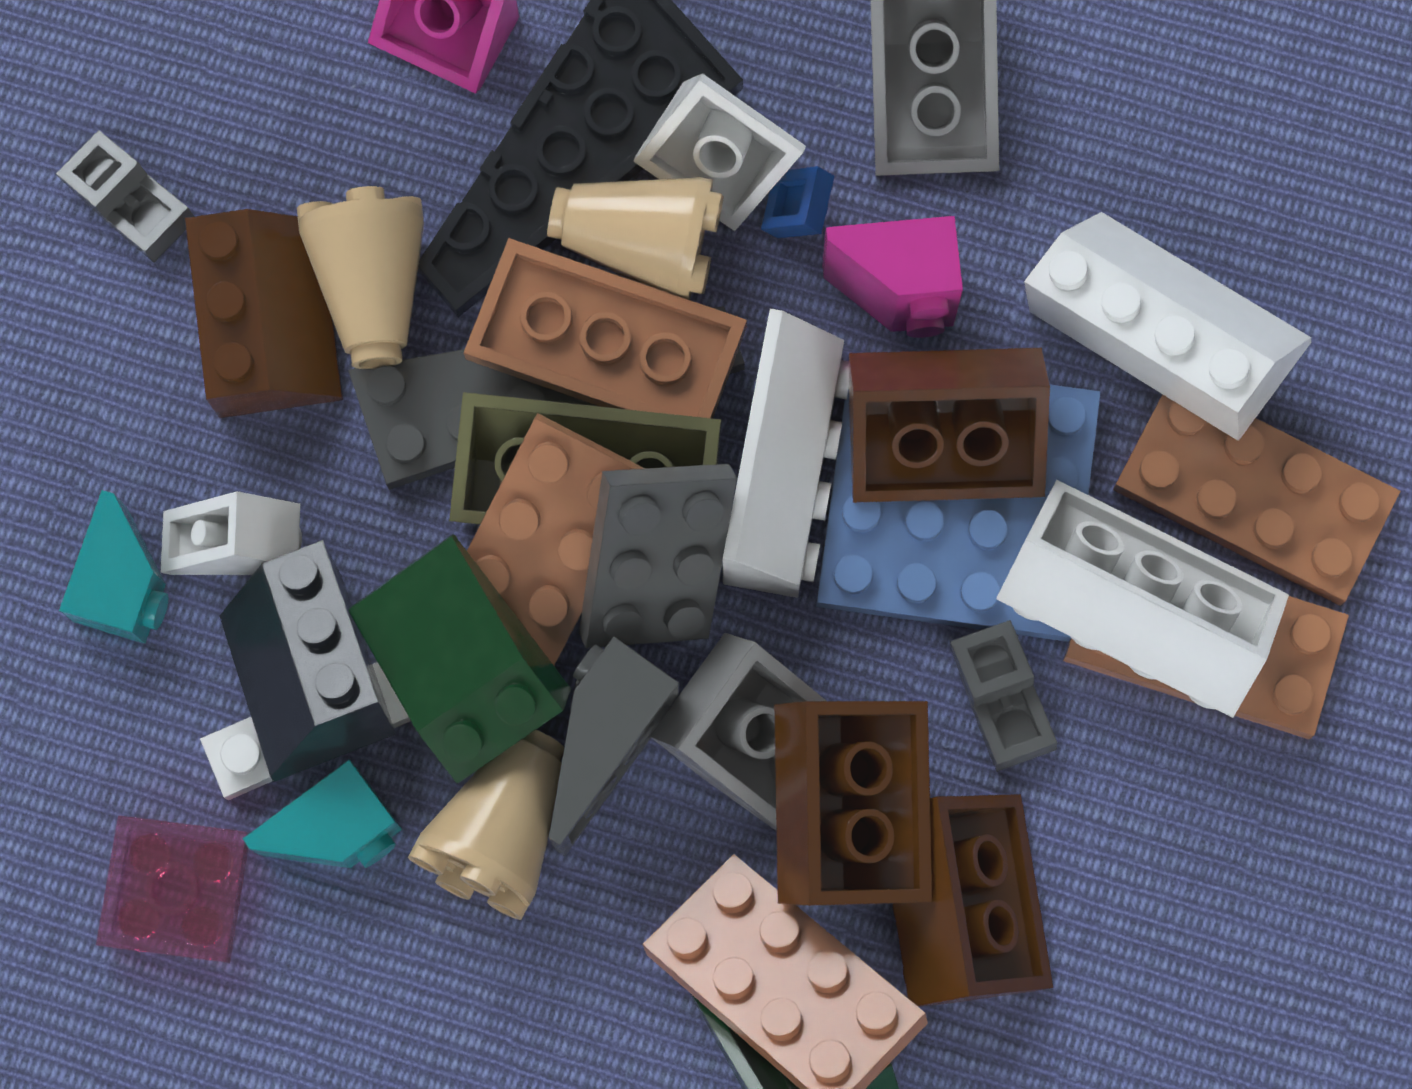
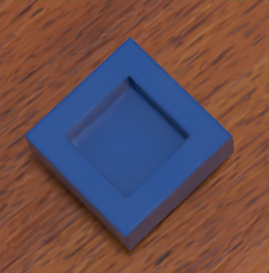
(798, 203)

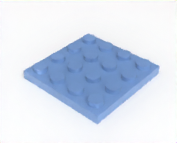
(947, 555)

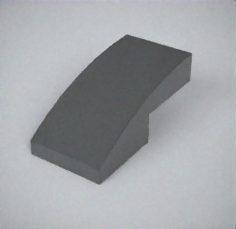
(125, 196)
(1003, 695)

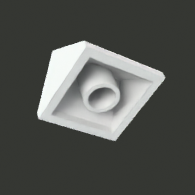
(719, 139)

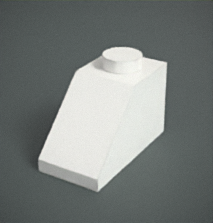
(228, 534)

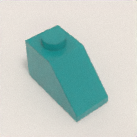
(115, 577)
(330, 824)

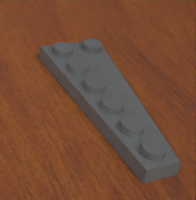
(418, 403)

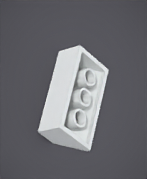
(1164, 322)
(784, 458)
(1144, 599)

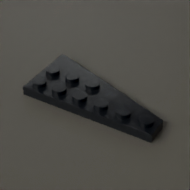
(572, 129)

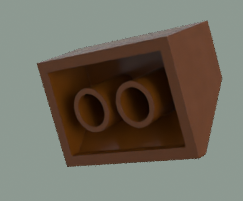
(260, 314)
(948, 424)
(852, 802)
(985, 913)

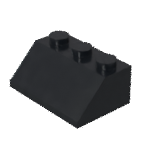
(304, 663)

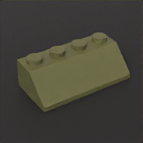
(496, 426)

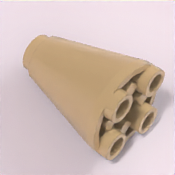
(641, 229)
(366, 269)
(497, 827)

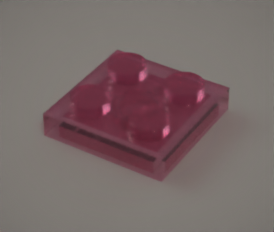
(173, 889)

